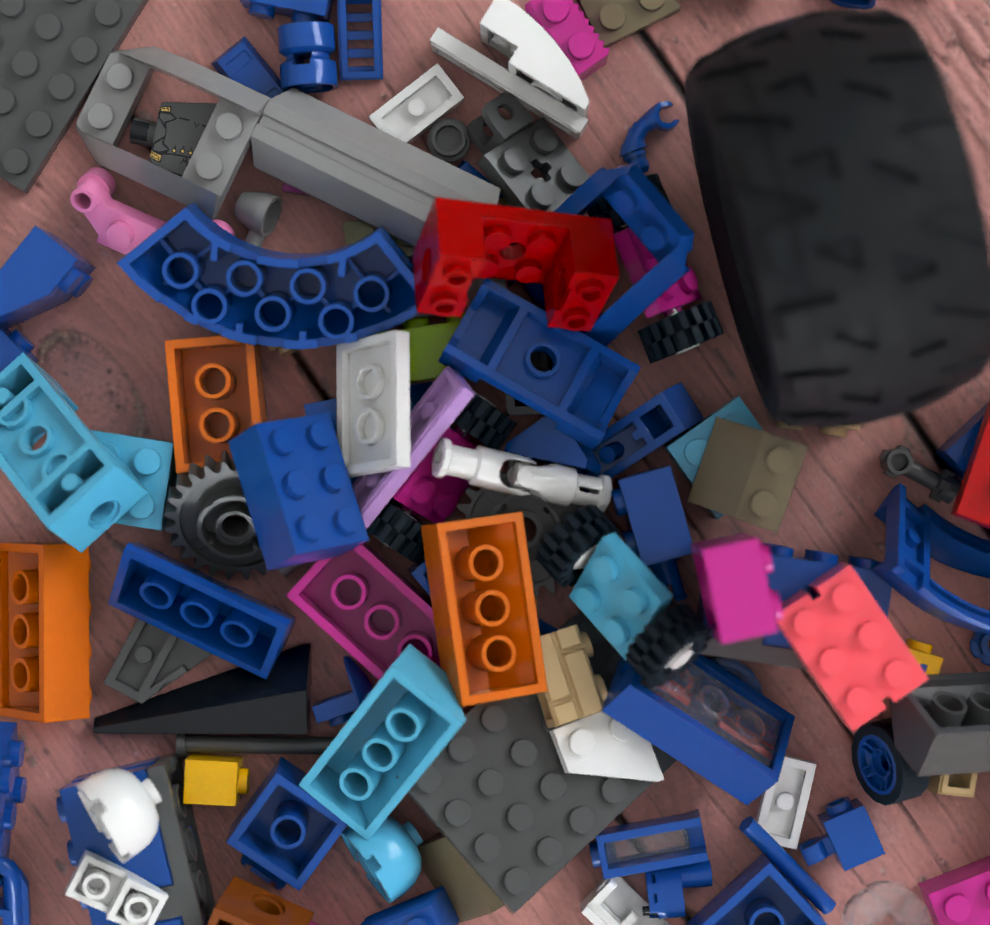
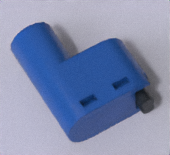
(666, 888)

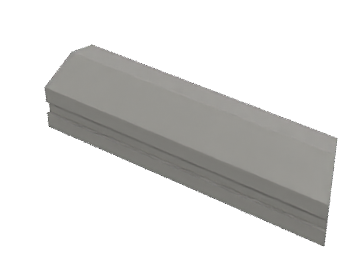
(357, 165)

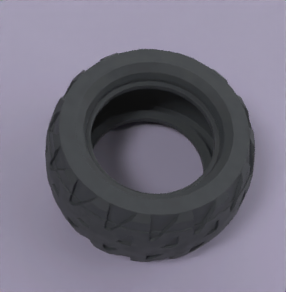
(842, 216)

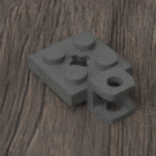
(519, 148)

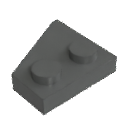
(151, 662)

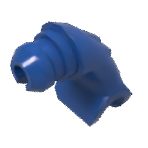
(634, 144)

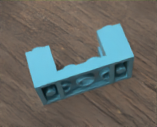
(72, 478)

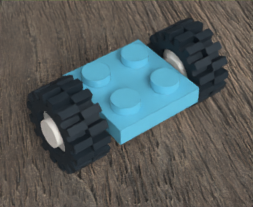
(622, 596)

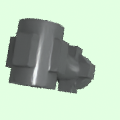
(900, 462)

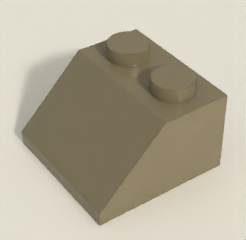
(747, 474)
(463, 885)

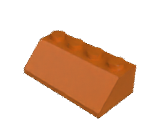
(484, 607)
(44, 631)

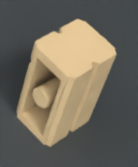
(569, 677)

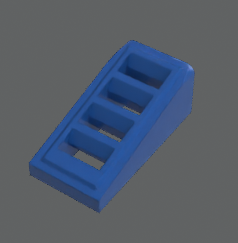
(360, 72)

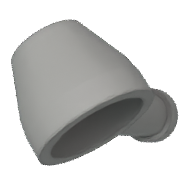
(259, 214)

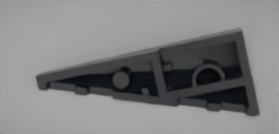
(226, 703)

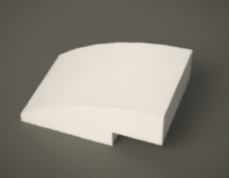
(533, 54)

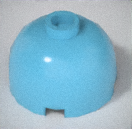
(388, 856)

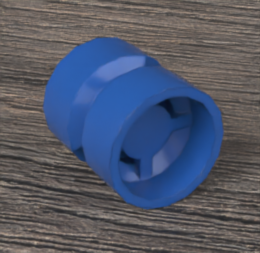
(307, 42)

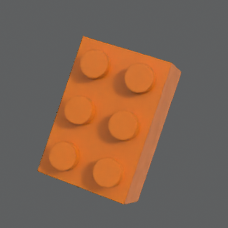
(212, 395)

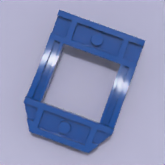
(652, 222)
(921, 534)

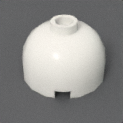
(121, 809)

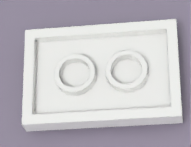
(374, 403)

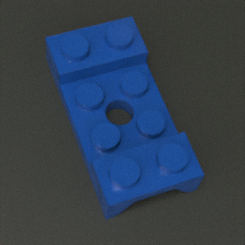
(497, 345)

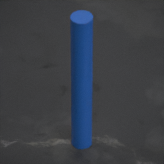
(787, 865)

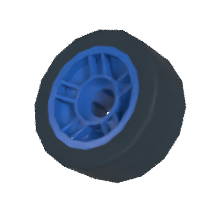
(881, 767)

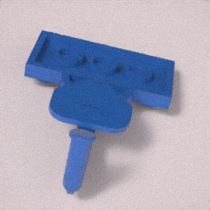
(16, 892)

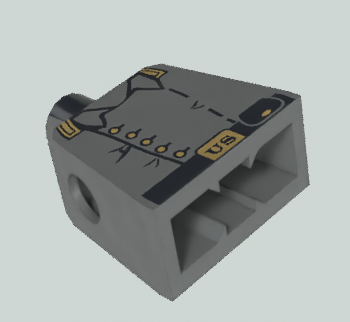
(174, 133)

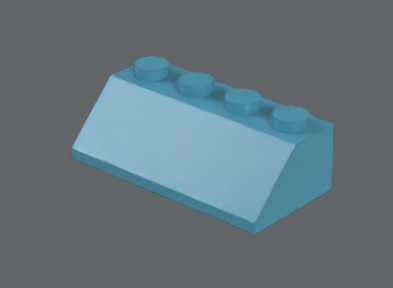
(389, 735)

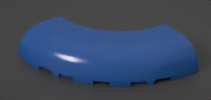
(273, 294)

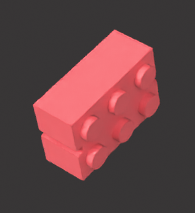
(849, 646)

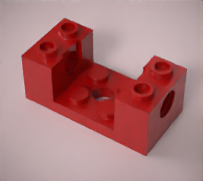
(473, 239)

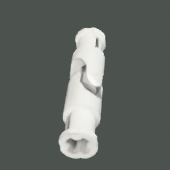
(551, 483)

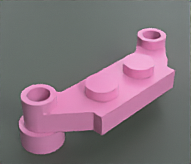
(115, 223)

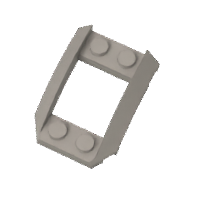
(218, 150)

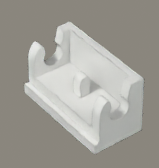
(616, 904)

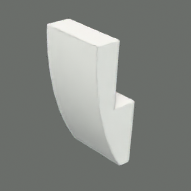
(116, 891)

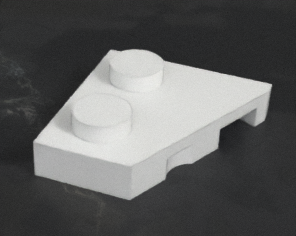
(605, 749)

